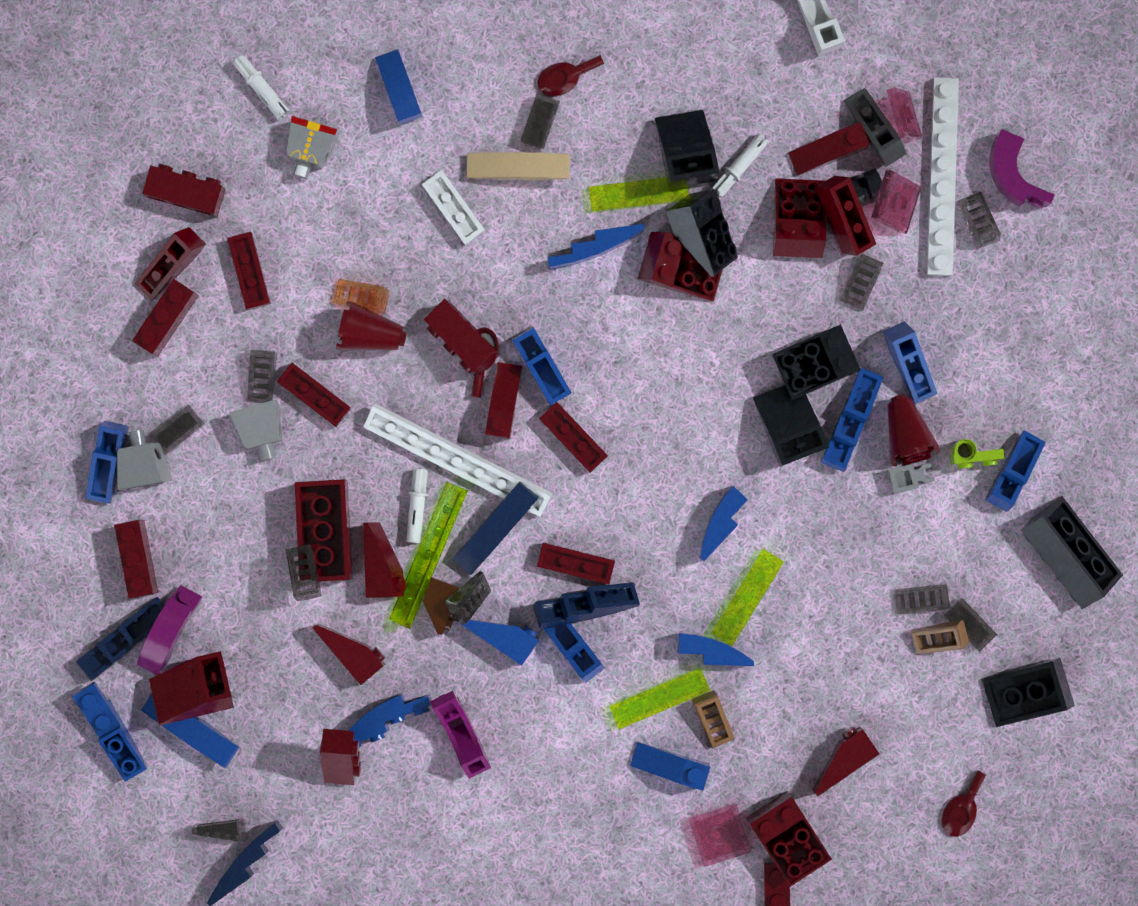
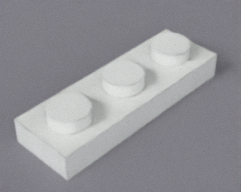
(453, 207)

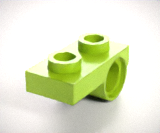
(986, 457)

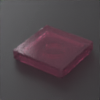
(904, 114)
(896, 201)
(719, 835)

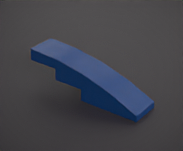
(605, 241)
(852, 419)
(198, 735)

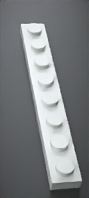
(942, 176)
(450, 456)

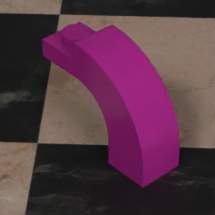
(1006, 174)
(167, 629)
(461, 734)

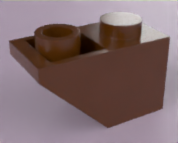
(434, 601)

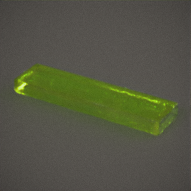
(634, 194)
(747, 597)
(659, 698)

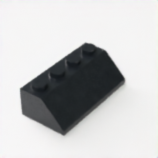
(1072, 553)

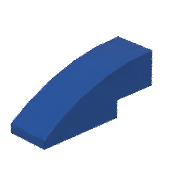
(398, 87)
(541, 365)
(103, 465)
(1015, 471)
(721, 523)
(575, 650)
(713, 651)

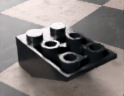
(687, 149)
(703, 230)
(816, 362)
(790, 425)

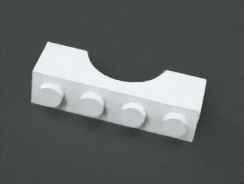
(822, 26)

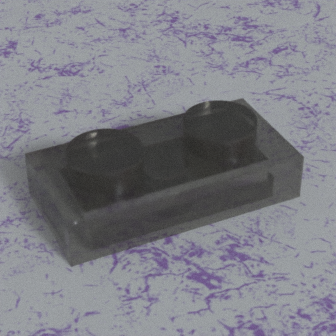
(540, 121)
(177, 429)
(977, 629)

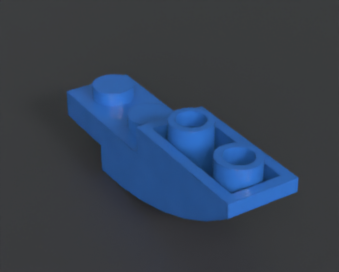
(374, 723)
(110, 730)

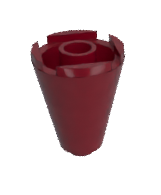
(368, 330)
(908, 433)

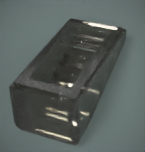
(987, 239)
(858, 269)
(272, 356)
(943, 592)
(306, 594)
(458, 603)
(228, 830)

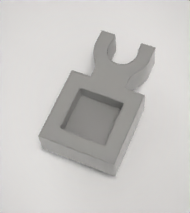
(907, 478)

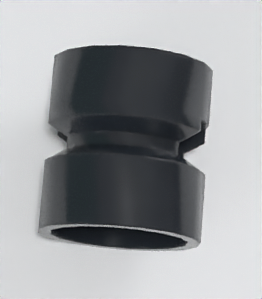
(867, 186)

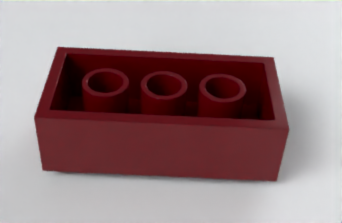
(325, 524)

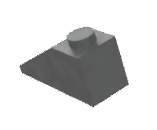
(876, 126)

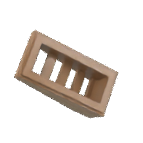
(956, 640)
(704, 700)

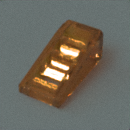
(380, 301)

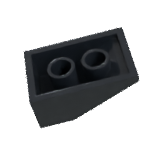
(1028, 692)

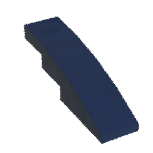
(495, 528)
(587, 605)
(120, 641)
(239, 869)

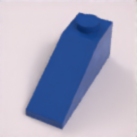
(910, 361)
(507, 638)
(670, 766)

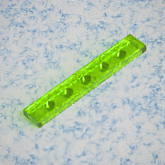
(428, 554)

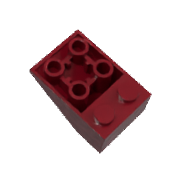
(798, 219)
(674, 268)
(191, 689)
(788, 838)

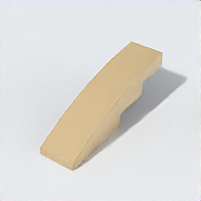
(518, 166)

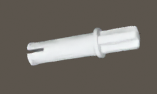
(261, 87)
(740, 165)
(416, 506)

